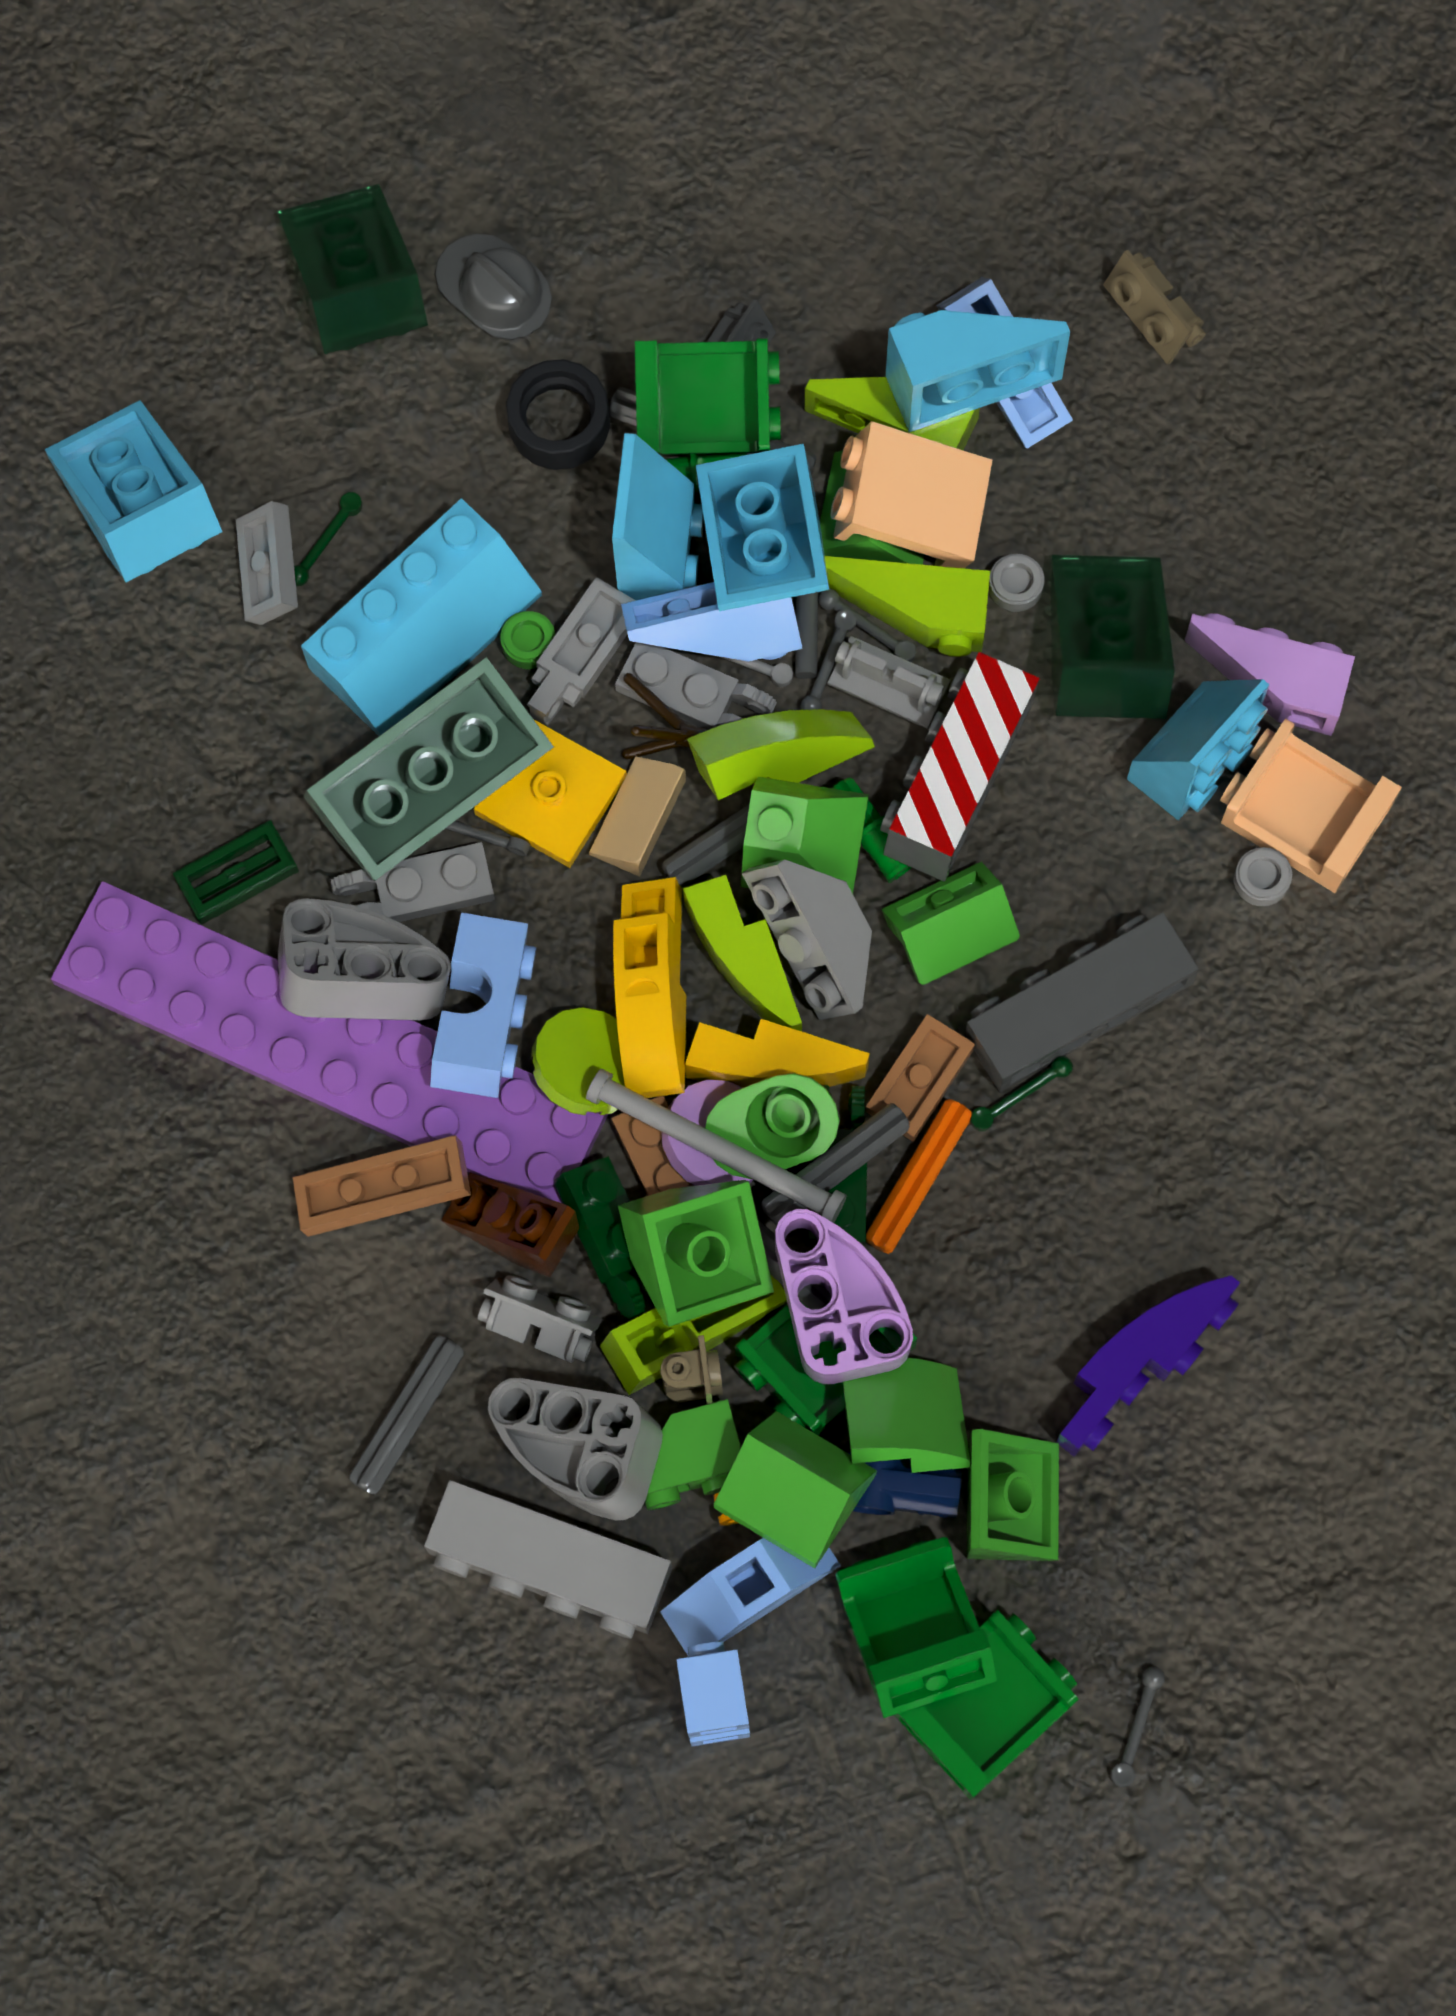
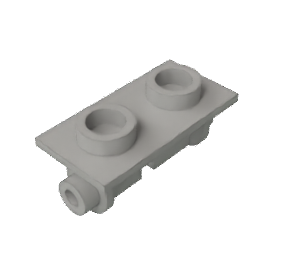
(888, 681)
(561, 1321)

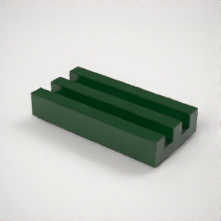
(246, 889)

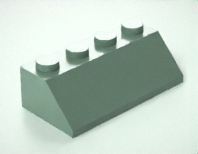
(428, 770)

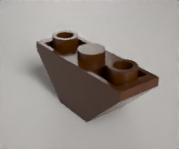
(514, 1223)

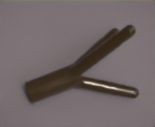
(668, 737)

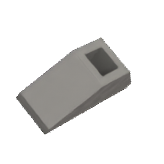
(817, 933)

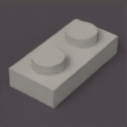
(266, 563)

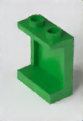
(706, 396)
(773, 1361)
(915, 1627)
(991, 1725)

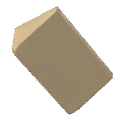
(638, 814)

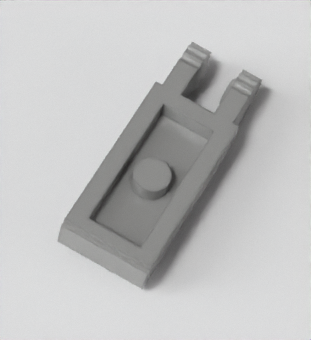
(690, 688)
(425, 884)

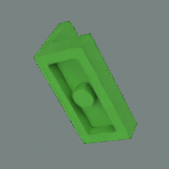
(953, 922)

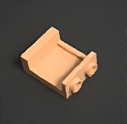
(912, 494)
(1306, 806)

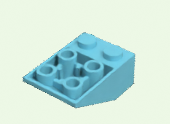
(1199, 743)

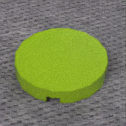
(571, 1054)

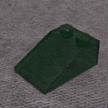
(353, 269)
(1110, 637)

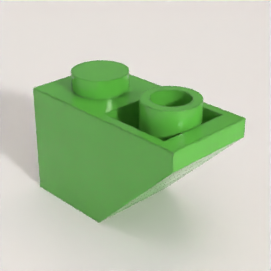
(694, 1454)

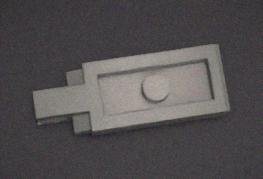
(579, 651)

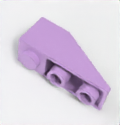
(1303, 678)

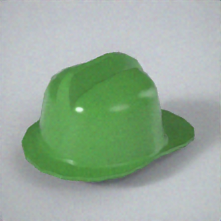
(778, 1119)

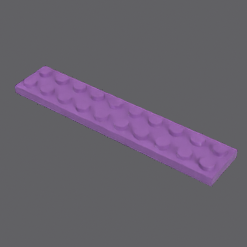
(369, 1070)

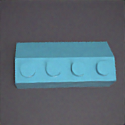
(421, 619)

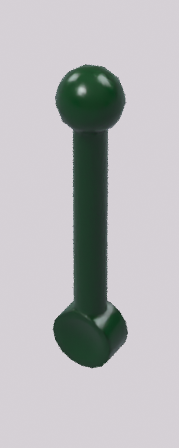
(350, 506)
(983, 1117)

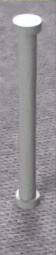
(715, 1146)

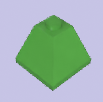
(805, 826)
(697, 1248)

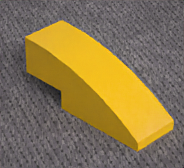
(772, 1052)

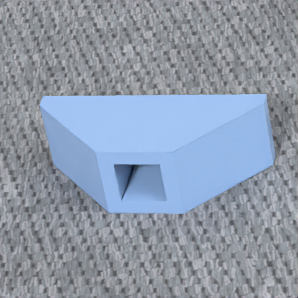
(741, 1593)

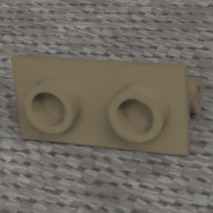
(1142, 295)
(692, 1375)

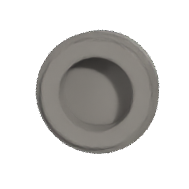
(1016, 582)
(1262, 876)

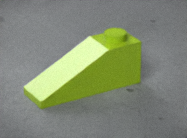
(859, 401)
(925, 602)

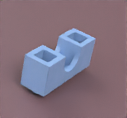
(474, 1047)
(713, 1694)

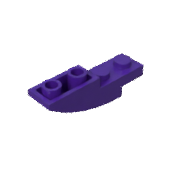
(1157, 1341)

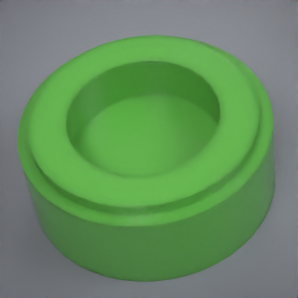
(526, 638)

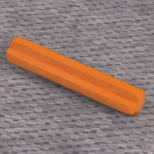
(918, 1176)

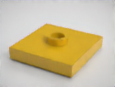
(555, 799)

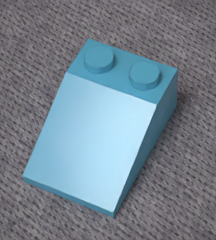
(968, 360)
(134, 490)
(654, 524)
(762, 527)

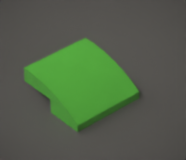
(908, 1415)

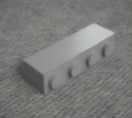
(547, 1558)

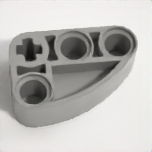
(357, 964)
(579, 1462)

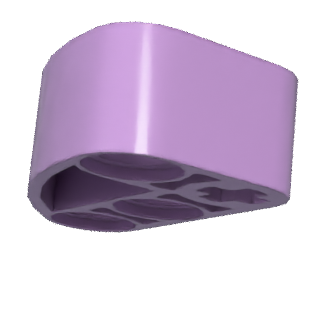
(859, 1303)

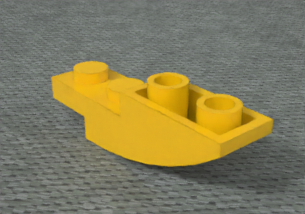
(649, 989)

